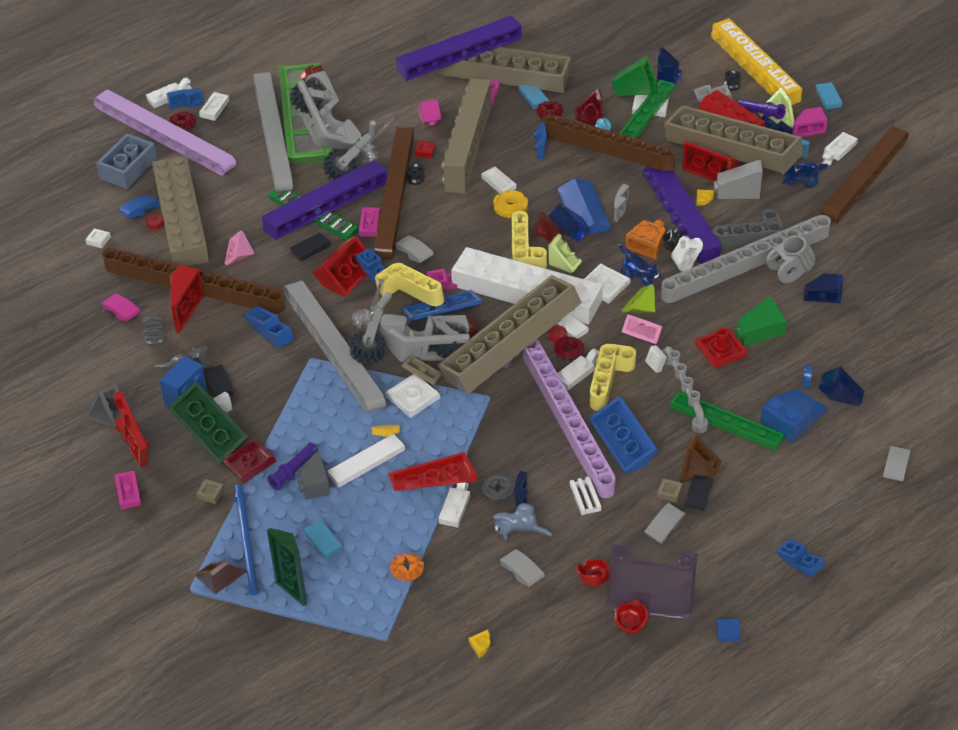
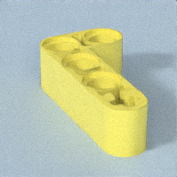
(520, 248)
(411, 282)
(610, 358)

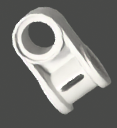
(686, 252)

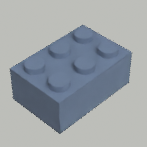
(126, 161)

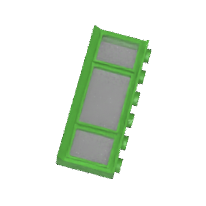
(298, 140)

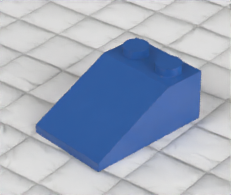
(791, 413)

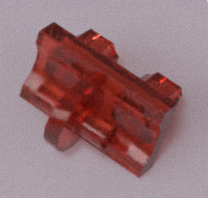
(546, 228)

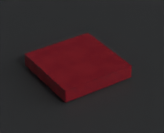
(249, 460)

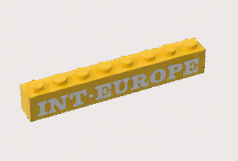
(754, 60)

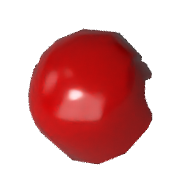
(593, 572)
(631, 617)

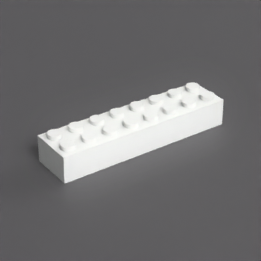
(513, 280)

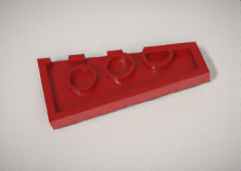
(439, 472)

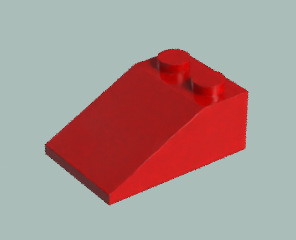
(185, 294)

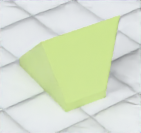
(781, 97)
(561, 255)

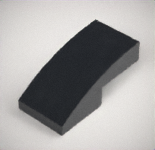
(698, 492)

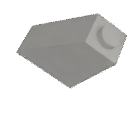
(740, 182)

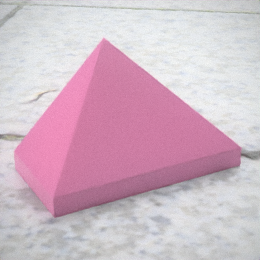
(238, 248)
(642, 329)

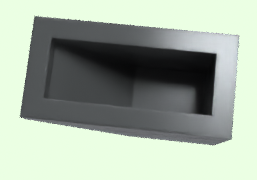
(314, 478)

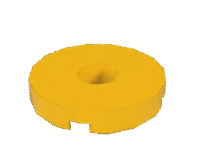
(501, 205)

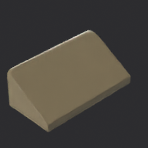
(422, 370)

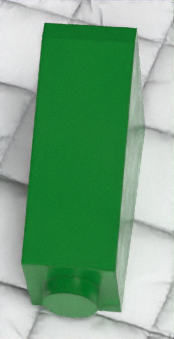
(635, 79)
(761, 323)

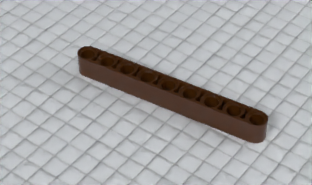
(609, 143)
(864, 174)

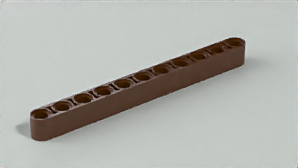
(394, 192)
(213, 284)

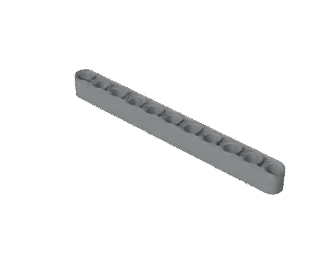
(273, 132)
(739, 260)
(334, 347)

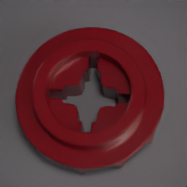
(553, 109)
(178, 120)
(575, 345)

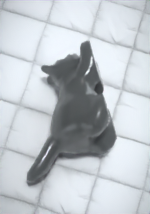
(197, 355)

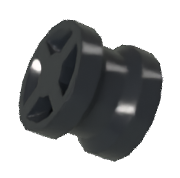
(732, 79)
(415, 174)

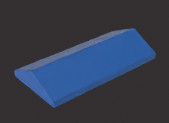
(583, 200)
(452, 304)
(623, 435)

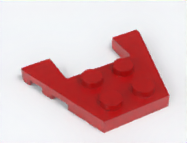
(131, 430)

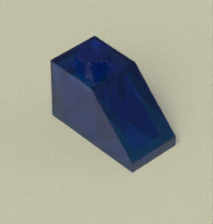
(668, 67)
(569, 222)
(825, 289)
(841, 387)

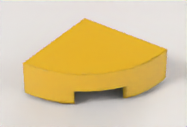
(704, 197)
(385, 430)
(480, 643)

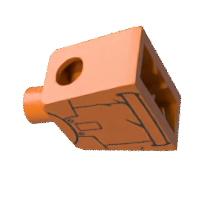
(646, 238)

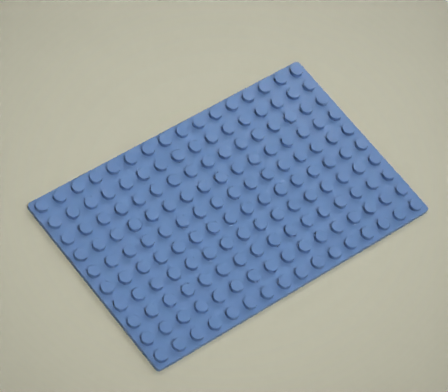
(365, 515)

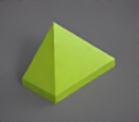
(642, 301)

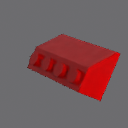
(723, 105)

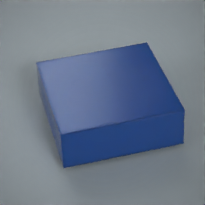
(728, 630)

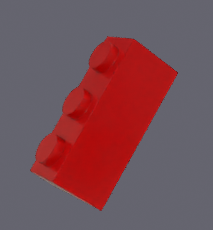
(705, 162)
(341, 269)

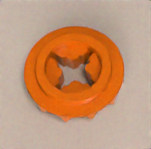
(400, 572)

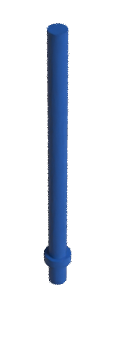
(240, 499)

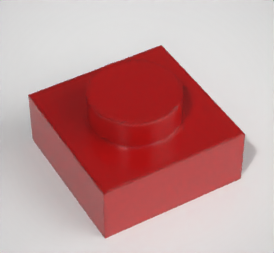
(425, 149)

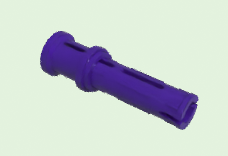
(768, 108)
(287, 471)

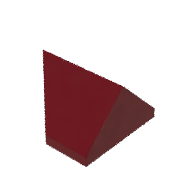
(590, 109)

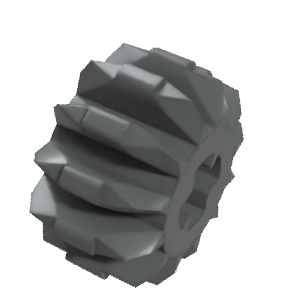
(152, 330)

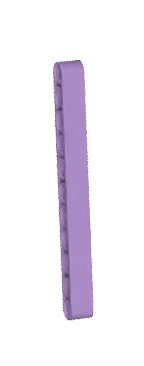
(165, 132)
(570, 420)

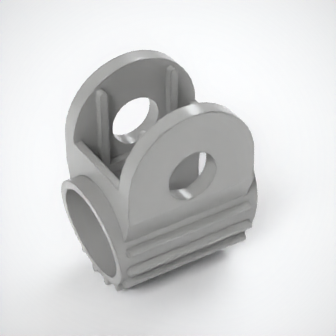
(796, 258)

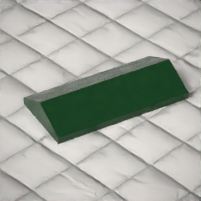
(208, 422)
(287, 564)

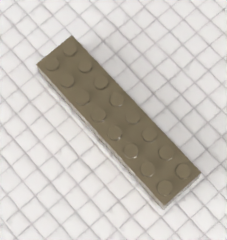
(515, 68)
(466, 136)
(734, 138)
(180, 211)
(509, 334)

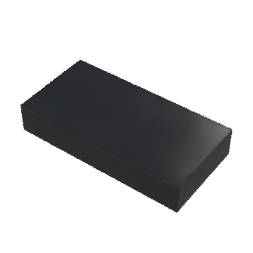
(310, 246)
(218, 380)

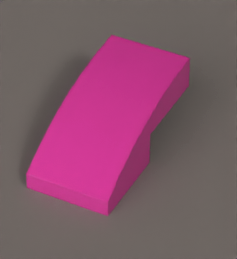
(442, 277)
(121, 307)

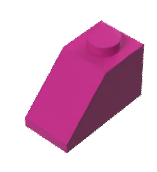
(429, 112)
(810, 122)

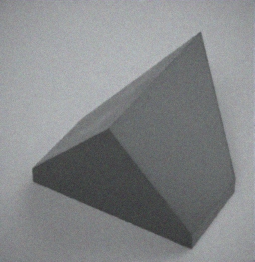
(103, 407)

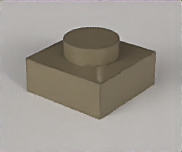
(669, 490)
(210, 491)

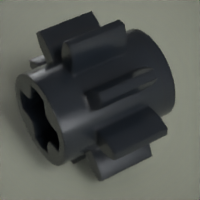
(672, 238)

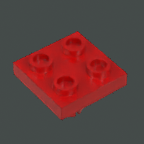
(721, 347)

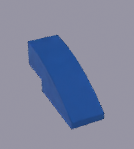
(269, 326)

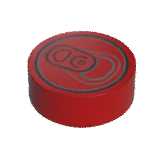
(155, 221)
(556, 332)

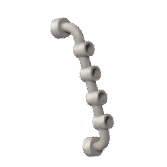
(699, 423)

